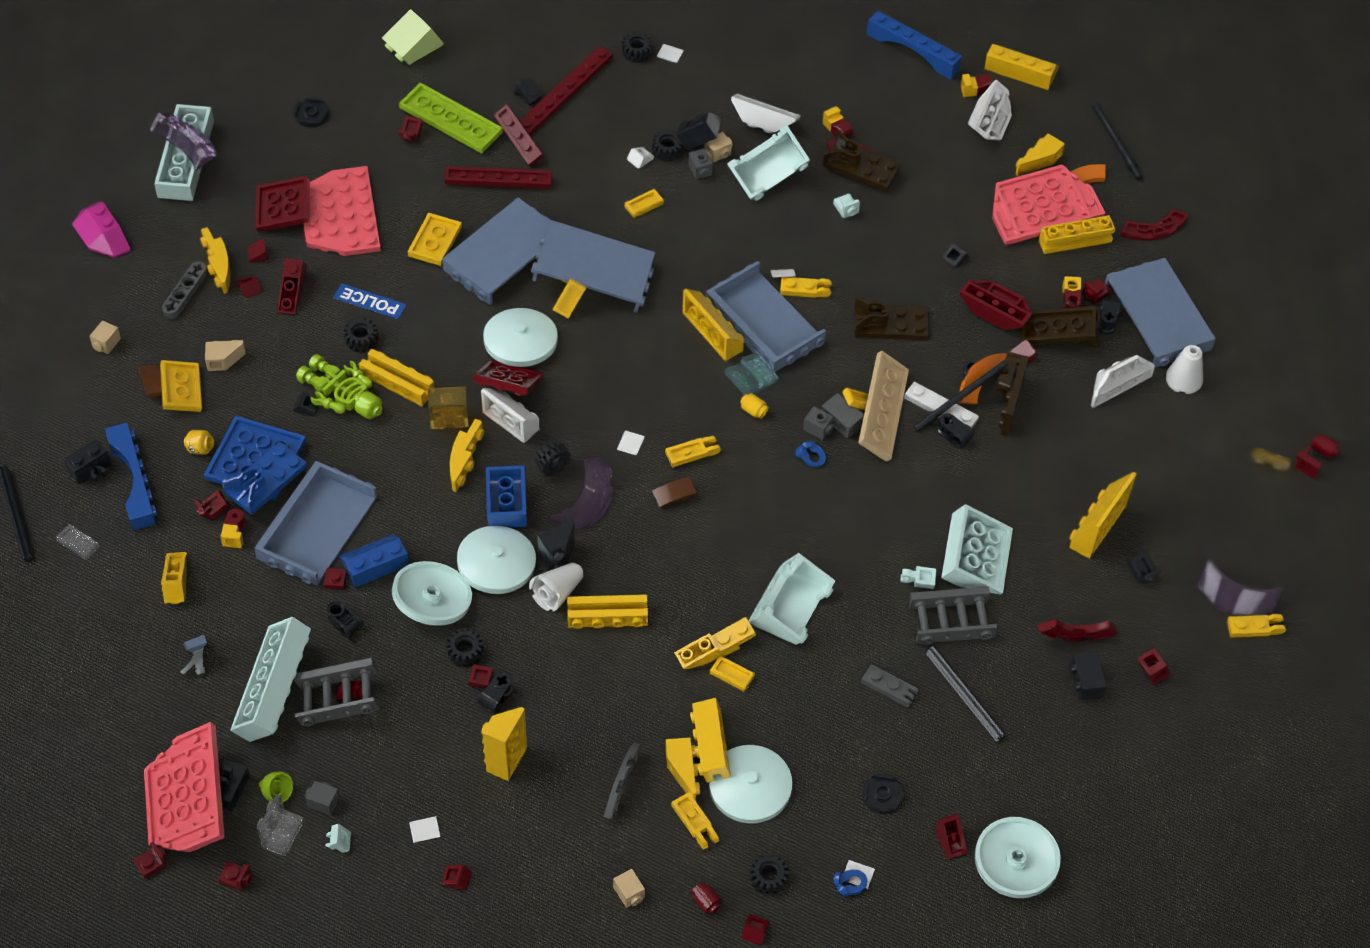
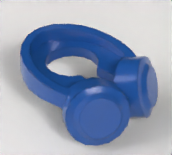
(802, 453)
(840, 878)

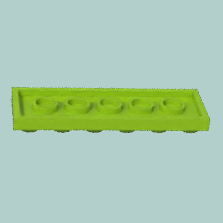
(451, 117)

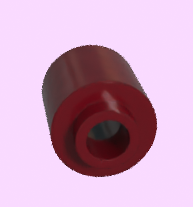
(1325, 446)
(706, 898)

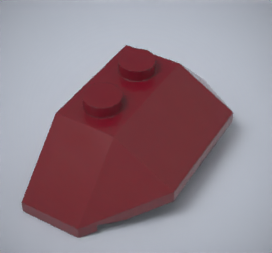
(996, 304)

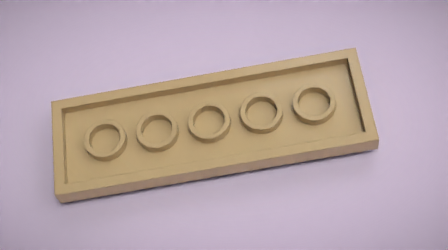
(883, 406)

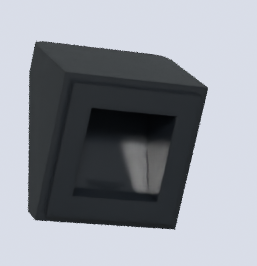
(955, 255)
(304, 404)

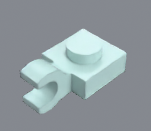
(922, 577)

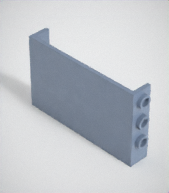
(497, 249)
(595, 262)
(1161, 310)
(764, 318)
(316, 523)

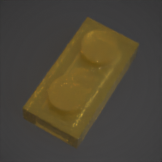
(1262, 456)

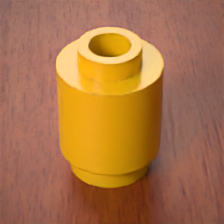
(754, 405)

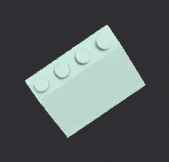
(977, 550)

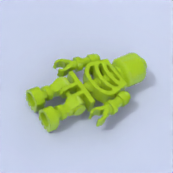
(352, 390)

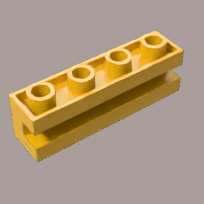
(1076, 234)
(396, 377)
(607, 611)
(710, 739)

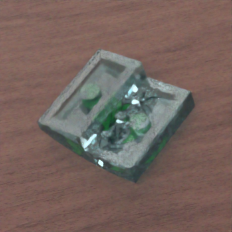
(751, 374)

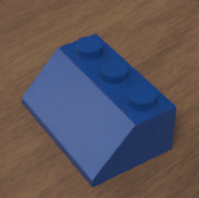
(375, 560)

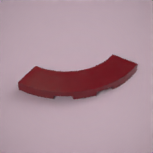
(1158, 230)
(1075, 633)

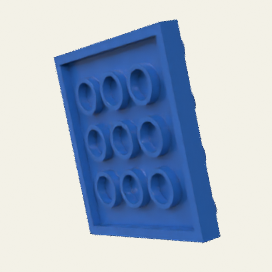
(244, 445)

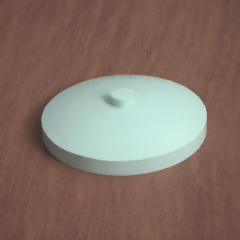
(520, 337)
(496, 559)
(431, 593)
(757, 785)
(1017, 857)

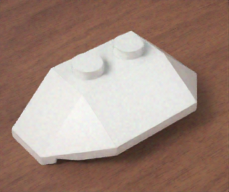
(992, 112)
(761, 114)
(1120, 378)

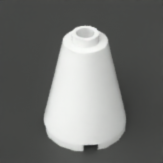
(1186, 371)
(555, 585)

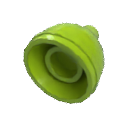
(276, 783)

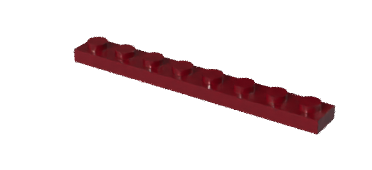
(566, 89)

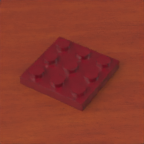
(282, 203)
(508, 377)

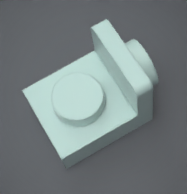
(847, 205)

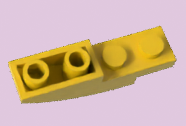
(217, 259)
(461, 455)
(711, 647)

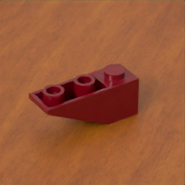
(291, 285)

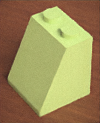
(411, 38)

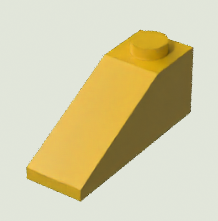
(174, 578)

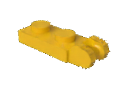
(805, 287)
(692, 451)
(1255, 625)
(694, 819)

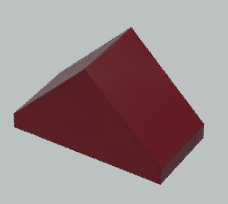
(951, 836)

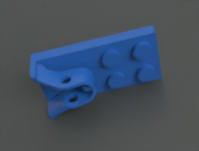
(264, 478)

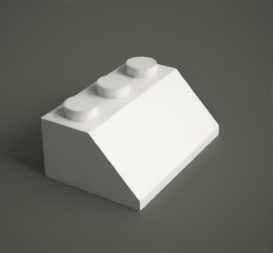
(509, 414)

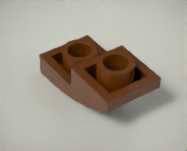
(151, 380)
(674, 491)

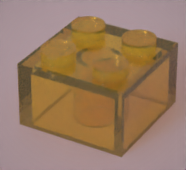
(448, 407)

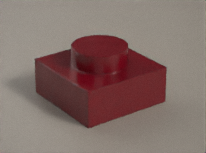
(335, 578)
(480, 676)

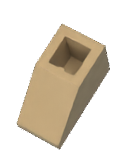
(223, 354)

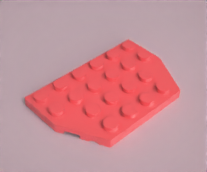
(1042, 200)
(342, 213)
(185, 793)

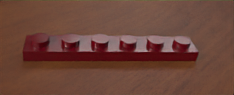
(498, 177)

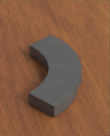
(624, 772)

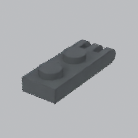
(889, 685)

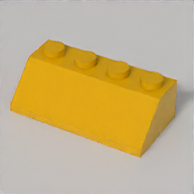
(1020, 66)
(712, 324)
(504, 742)

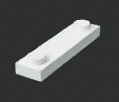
(931, 401)

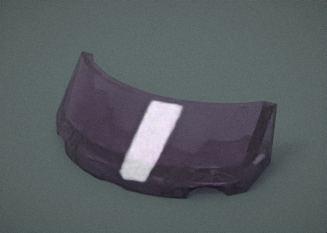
(185, 137)
(594, 495)
(1234, 597)

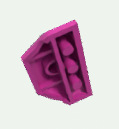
(101, 231)

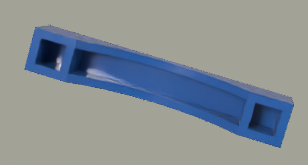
(940, 57)
(138, 504)

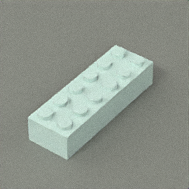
(176, 173)
(271, 679)

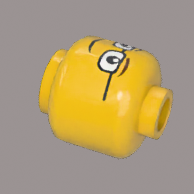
(199, 442)

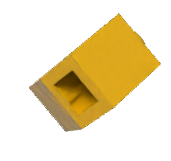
(1042, 155)
(680, 763)

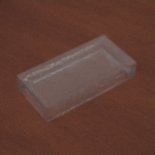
(77, 542)

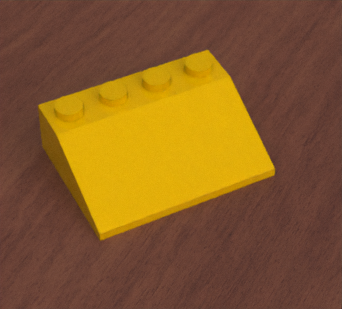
(1102, 516)

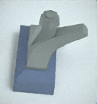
(196, 647)

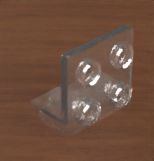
(278, 827)

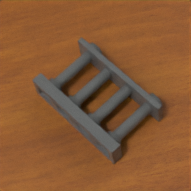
(947, 598)
(333, 674)

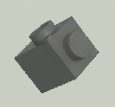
(700, 163)
(818, 423)
(322, 797)

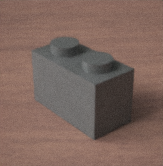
(845, 417)

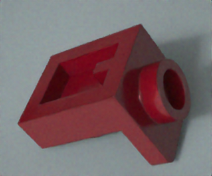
(1095, 291)
(1307, 464)
(151, 861)
(236, 876)

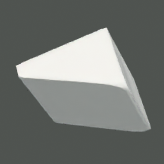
(639, 157)

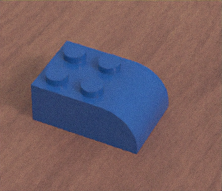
(506, 496)

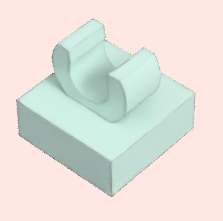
(339, 838)

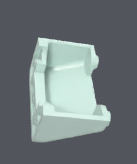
(769, 163)
(792, 599)

